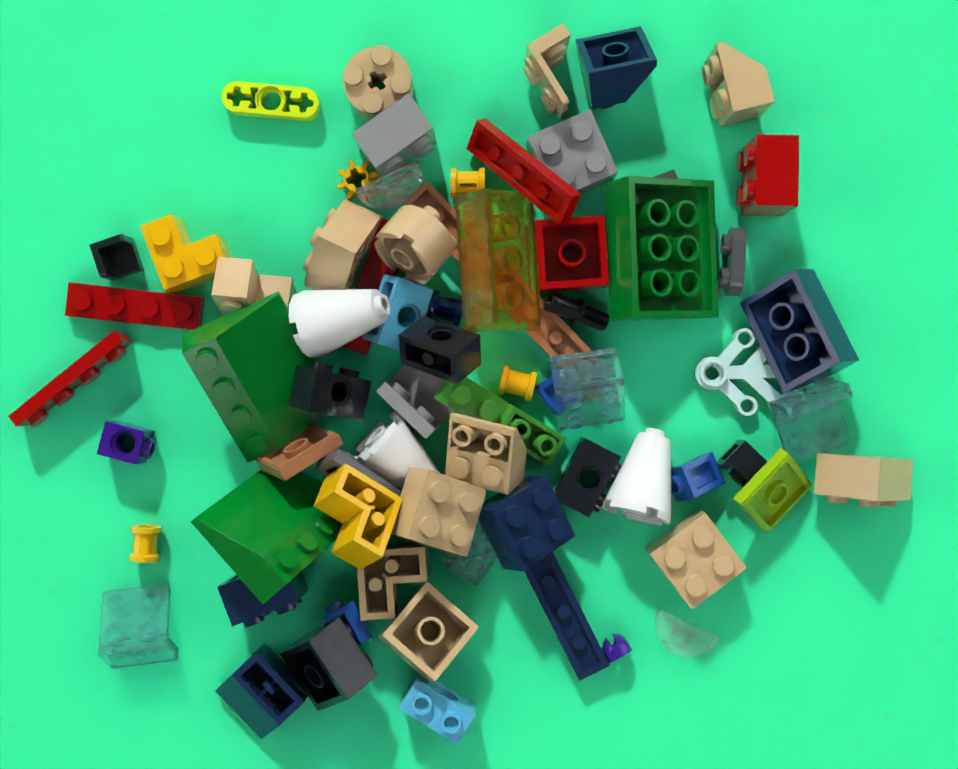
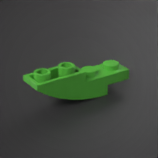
(477, 402)

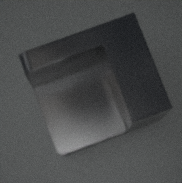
(116, 257)

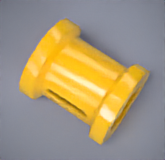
(466, 181)
(517, 383)
(145, 543)

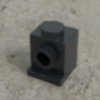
(742, 461)

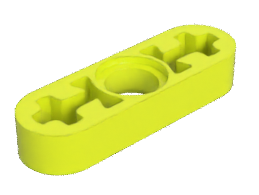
(246, 107)

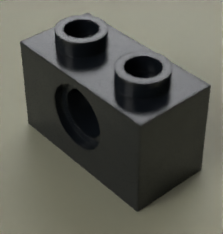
(440, 349)
(330, 393)
(587, 456)

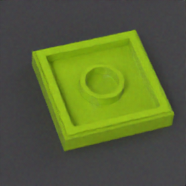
(773, 490)

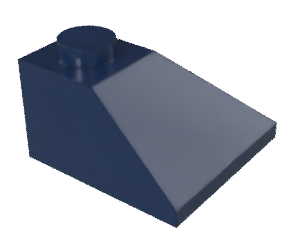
(614, 65)

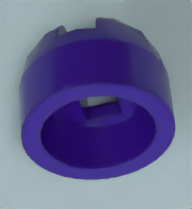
(616, 650)

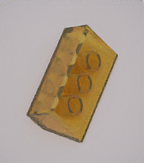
(497, 261)

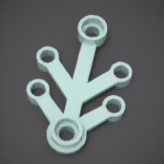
(751, 371)

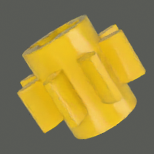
(348, 178)

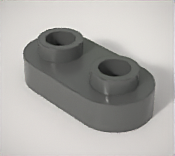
(734, 248)

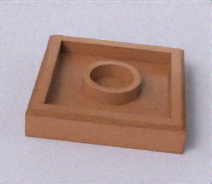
(299, 452)

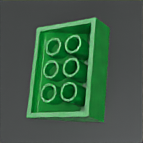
(661, 249)
(249, 374)
(268, 530)

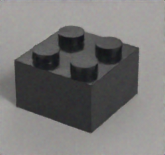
(329, 664)

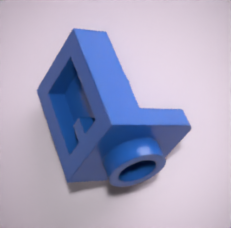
(695, 477)
(350, 617)

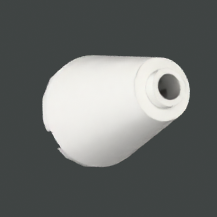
(335, 317)
(393, 450)
(644, 481)

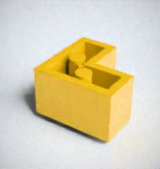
(177, 259)
(365, 514)

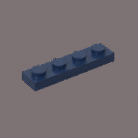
(566, 616)

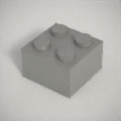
(396, 136)
(575, 152)

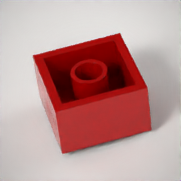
(769, 175)
(571, 254)

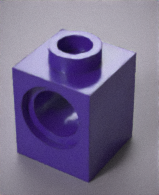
(112, 442)

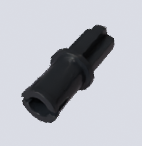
(575, 310)

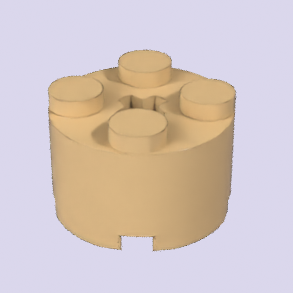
(369, 67)
(415, 243)

